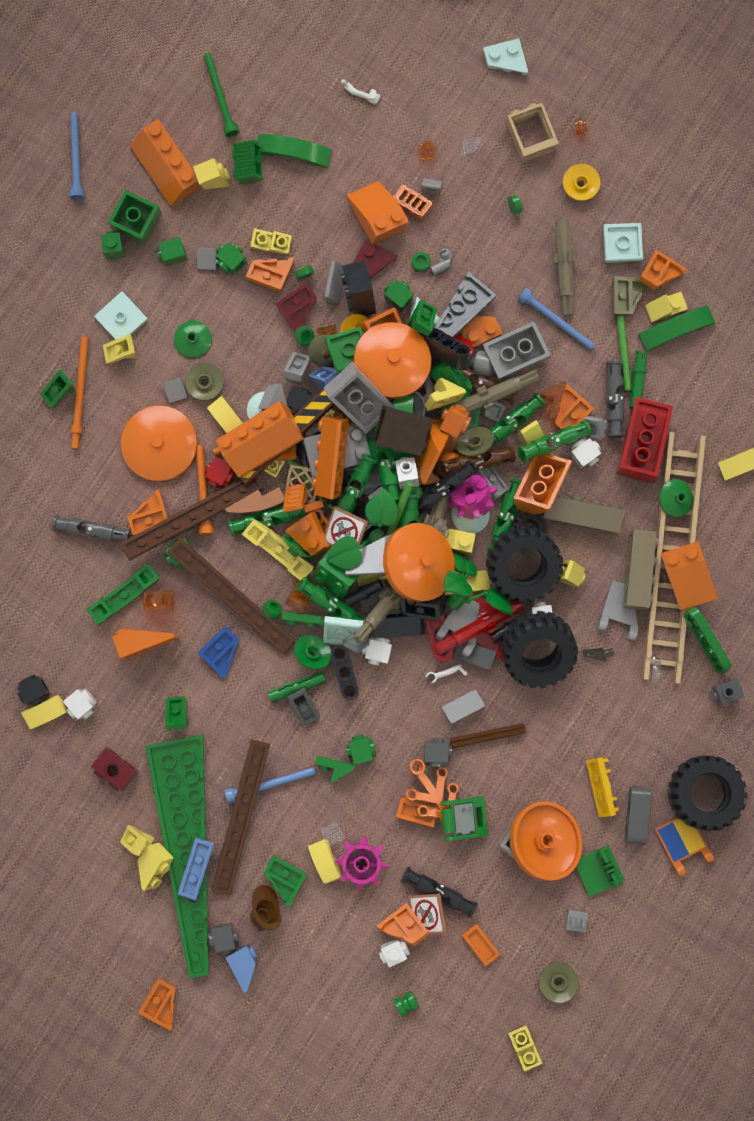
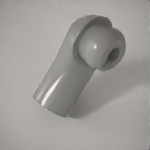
(444, 262)

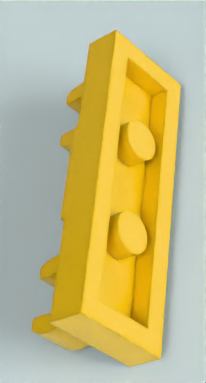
(601, 787)

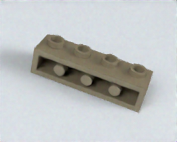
(586, 513)
(639, 569)

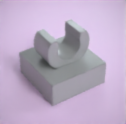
(597, 427)
(576, 920)

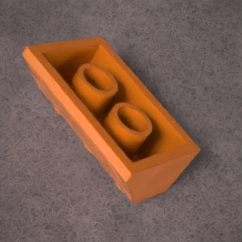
(541, 484)

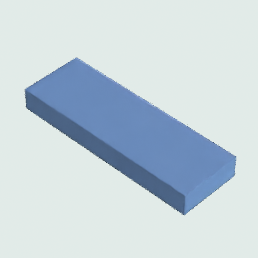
(196, 868)

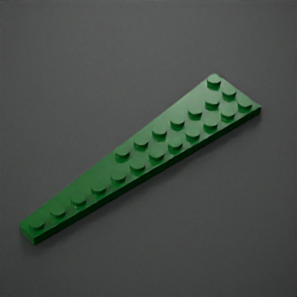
(180, 801)

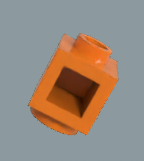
(455, 420)

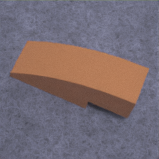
(257, 503)

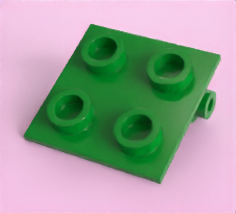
(599, 870)

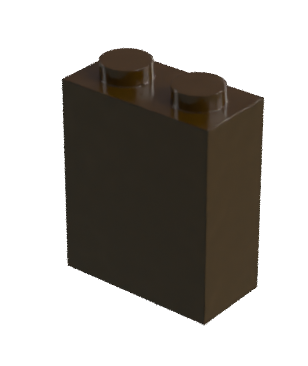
(402, 431)

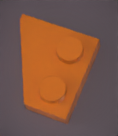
(660, 270)
(309, 534)

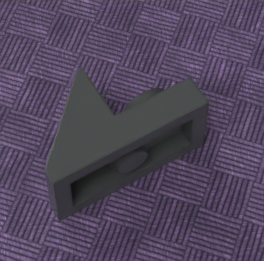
(303, 706)

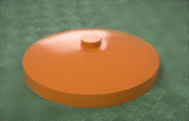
(394, 359)
(159, 443)
(417, 561)
(546, 841)

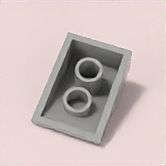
(517, 351)
(357, 397)
(355, 447)

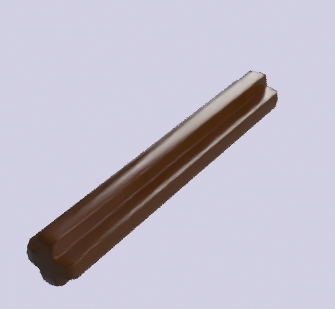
(489, 735)

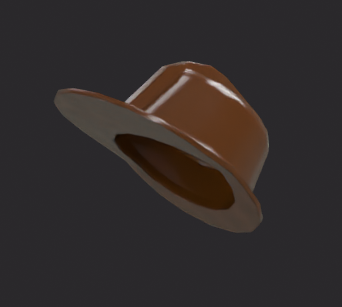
(265, 909)

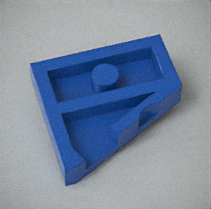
(220, 651)

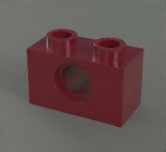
(125, 771)

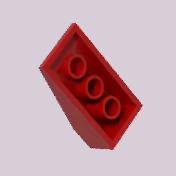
(644, 440)

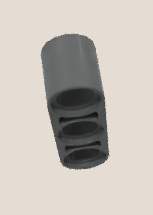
(637, 815)

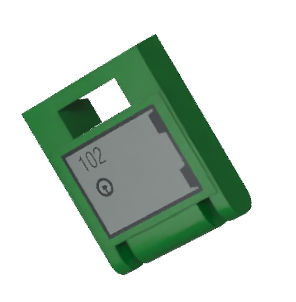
(461, 818)

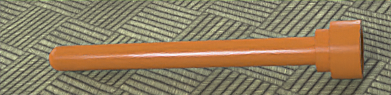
(205, 527)

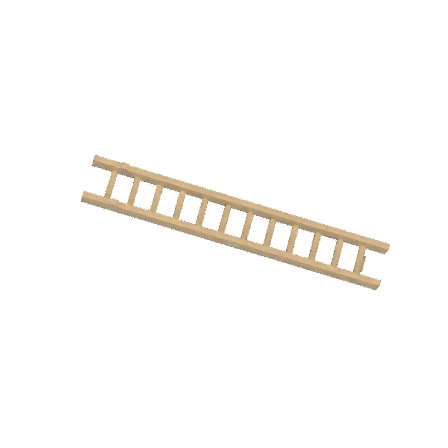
(697, 475)

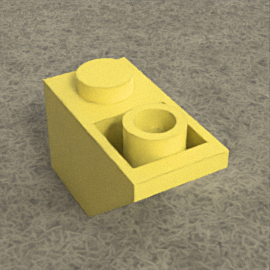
(212, 174)
(153, 865)

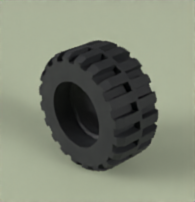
(538, 583)
(546, 670)
(733, 793)

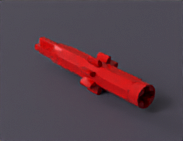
(486, 622)

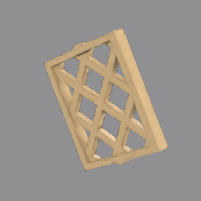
(305, 471)

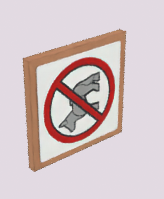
(344, 524)
(429, 911)

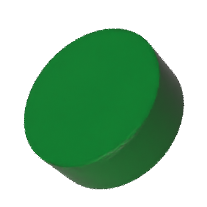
(515, 204)
(421, 262)
(304, 272)
(304, 335)
(272, 609)

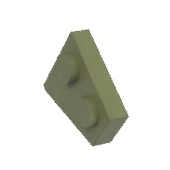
(625, 295)

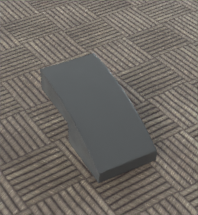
(479, 656)

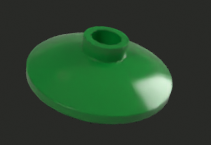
(199, 345)
(670, 500)
(294, 548)
(312, 645)

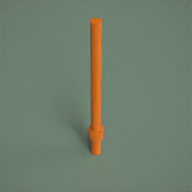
(76, 428)

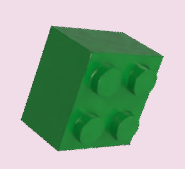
(134, 217)
(333, 578)

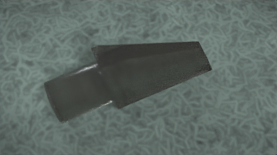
(598, 653)

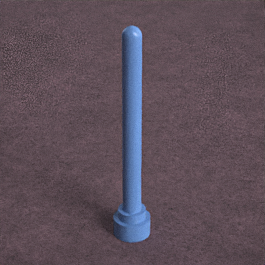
(76, 191)
(527, 298)
(231, 793)

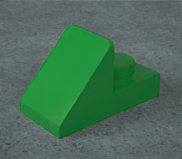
(423, 318)
(57, 389)
(176, 713)
(340, 768)

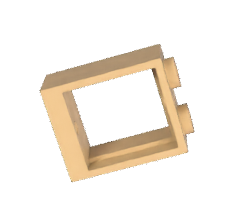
(541, 148)

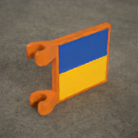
(681, 842)

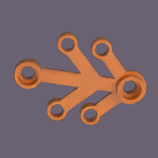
(434, 794)

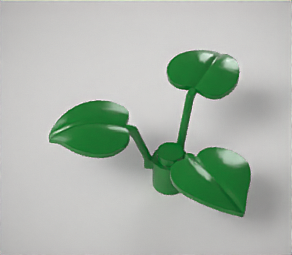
(379, 510)
(461, 589)

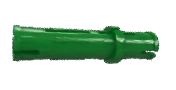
(638, 377)
(288, 689)

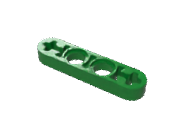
(707, 640)

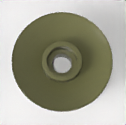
(317, 351)
(202, 372)
(475, 441)
(563, 991)

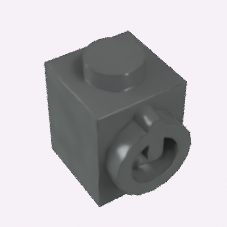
(727, 691)
(437, 752)
(223, 938)

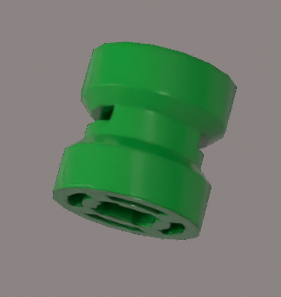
(407, 1003)

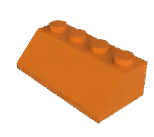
(165, 163)
(260, 439)
(331, 456)

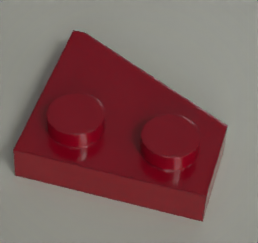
(374, 257)
(297, 305)

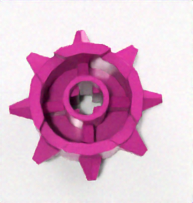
(473, 497)
(369, 872)

